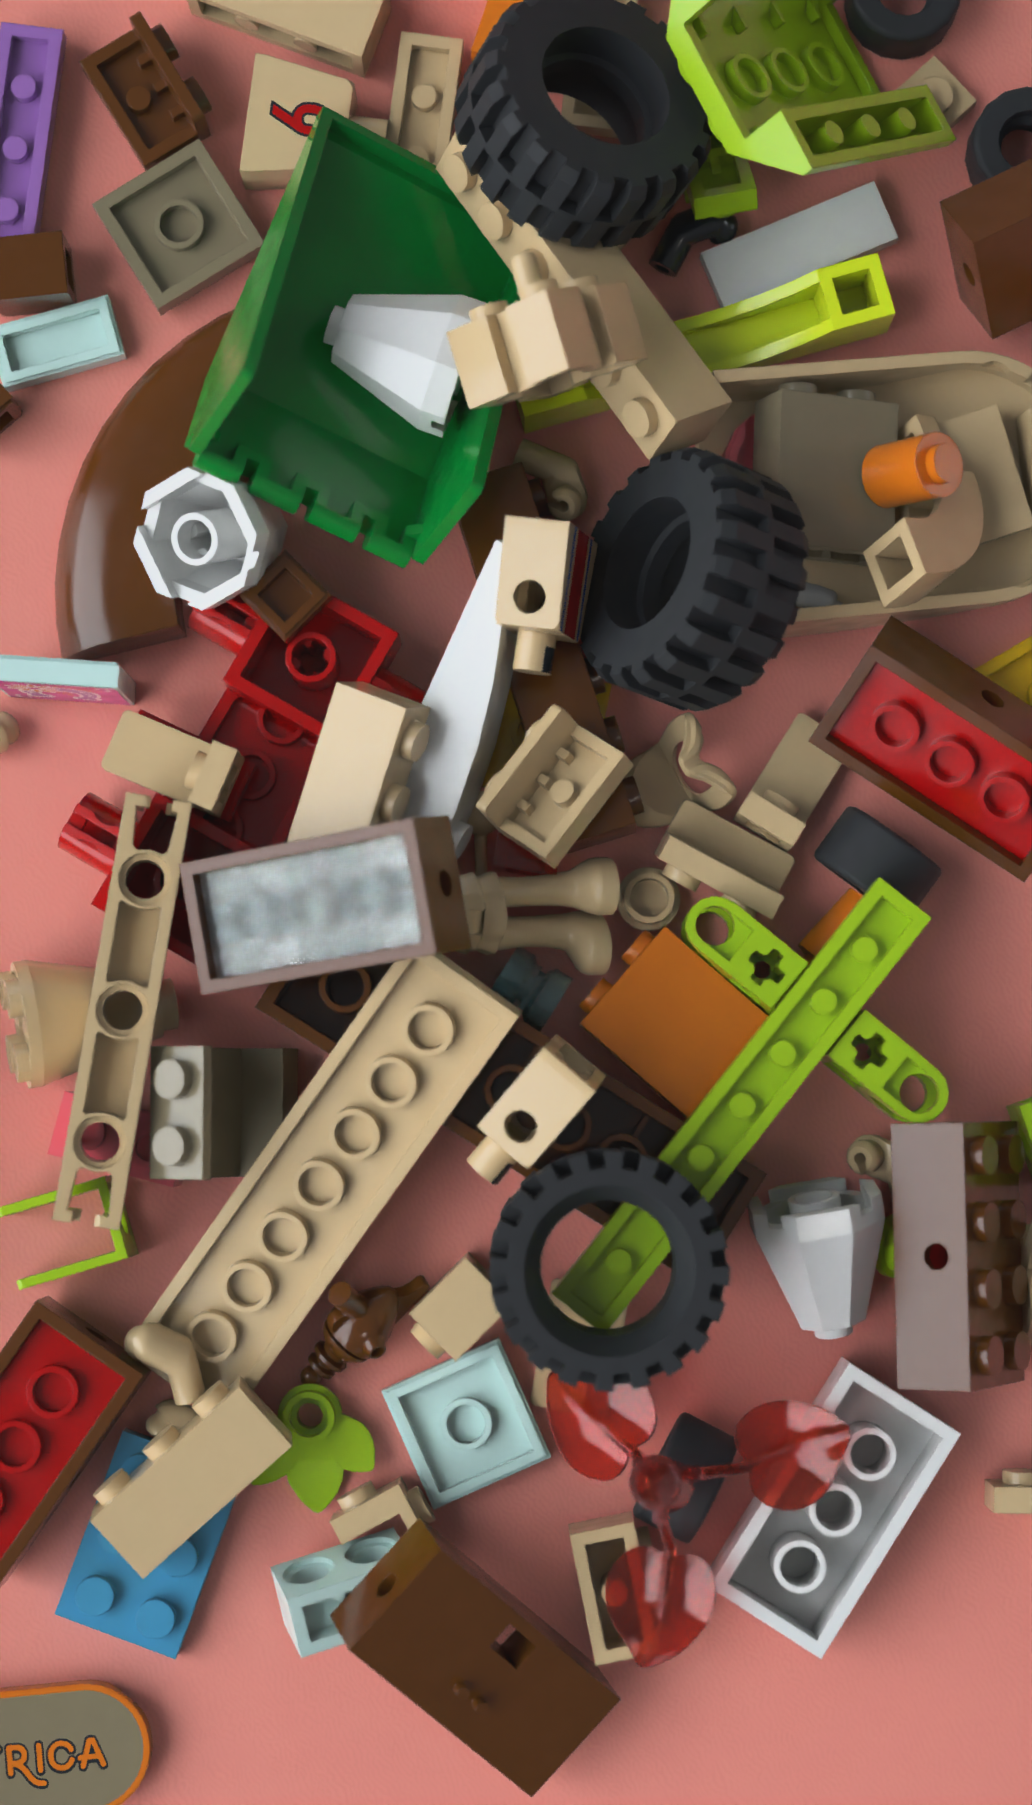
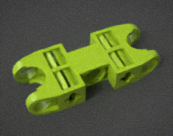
(889, 1056)

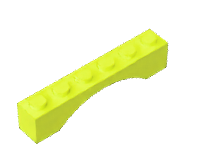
(781, 324)

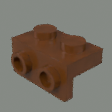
(146, 93)

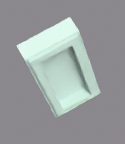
(59, 343)

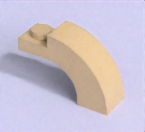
(929, 539)

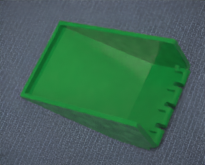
(295, 423)

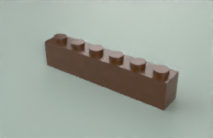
(573, 679)

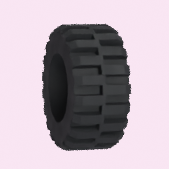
(546, 165)
(693, 579)

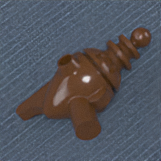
(359, 1325)

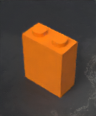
(671, 1019)

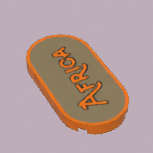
(71, 1744)

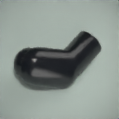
(683, 233)

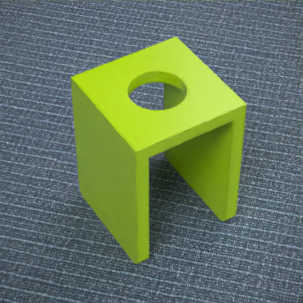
(122, 1238)

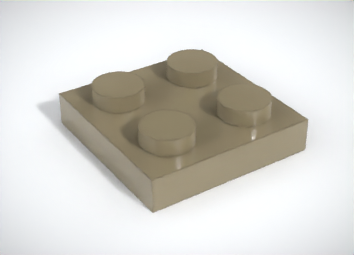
(179, 226)

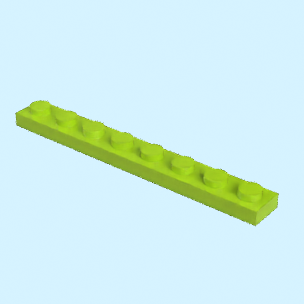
(749, 1094)

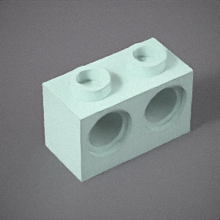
(318, 1583)

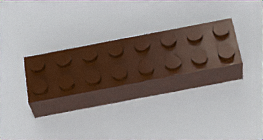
(613, 1117)

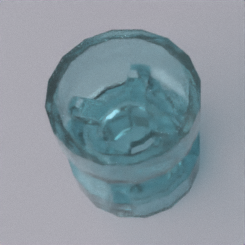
(530, 988)

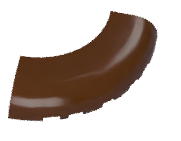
(100, 582)

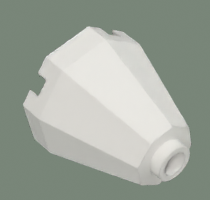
(402, 351)
(207, 538)
(822, 1249)

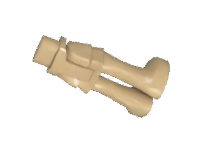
(582, 934)

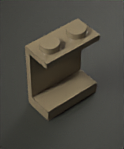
(216, 1108)

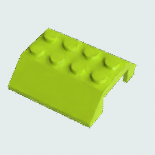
(793, 87)

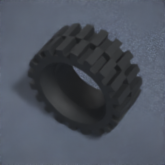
(626, 1352)

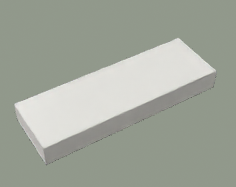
(798, 244)

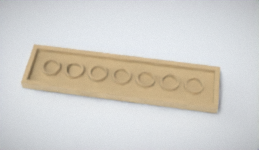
(332, 1166)

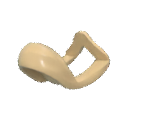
(661, 783)

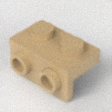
(553, 786)
(725, 857)

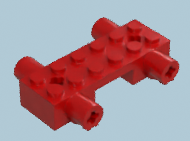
(266, 715)

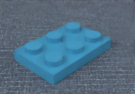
(113, 1596)

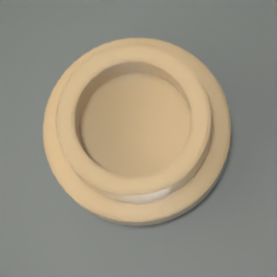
(648, 899)

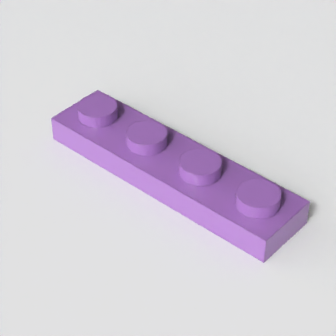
(28, 108)

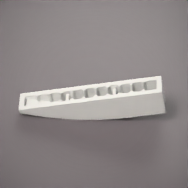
(465, 710)

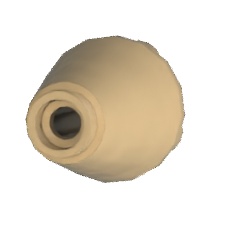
(52, 1012)

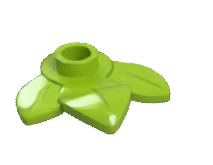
(320, 1451)

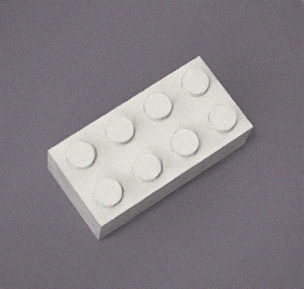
(814, 1563)

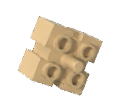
(546, 339)

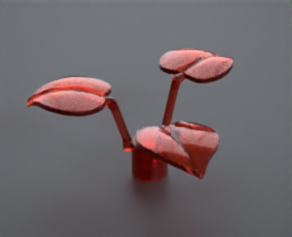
(653, 1595)

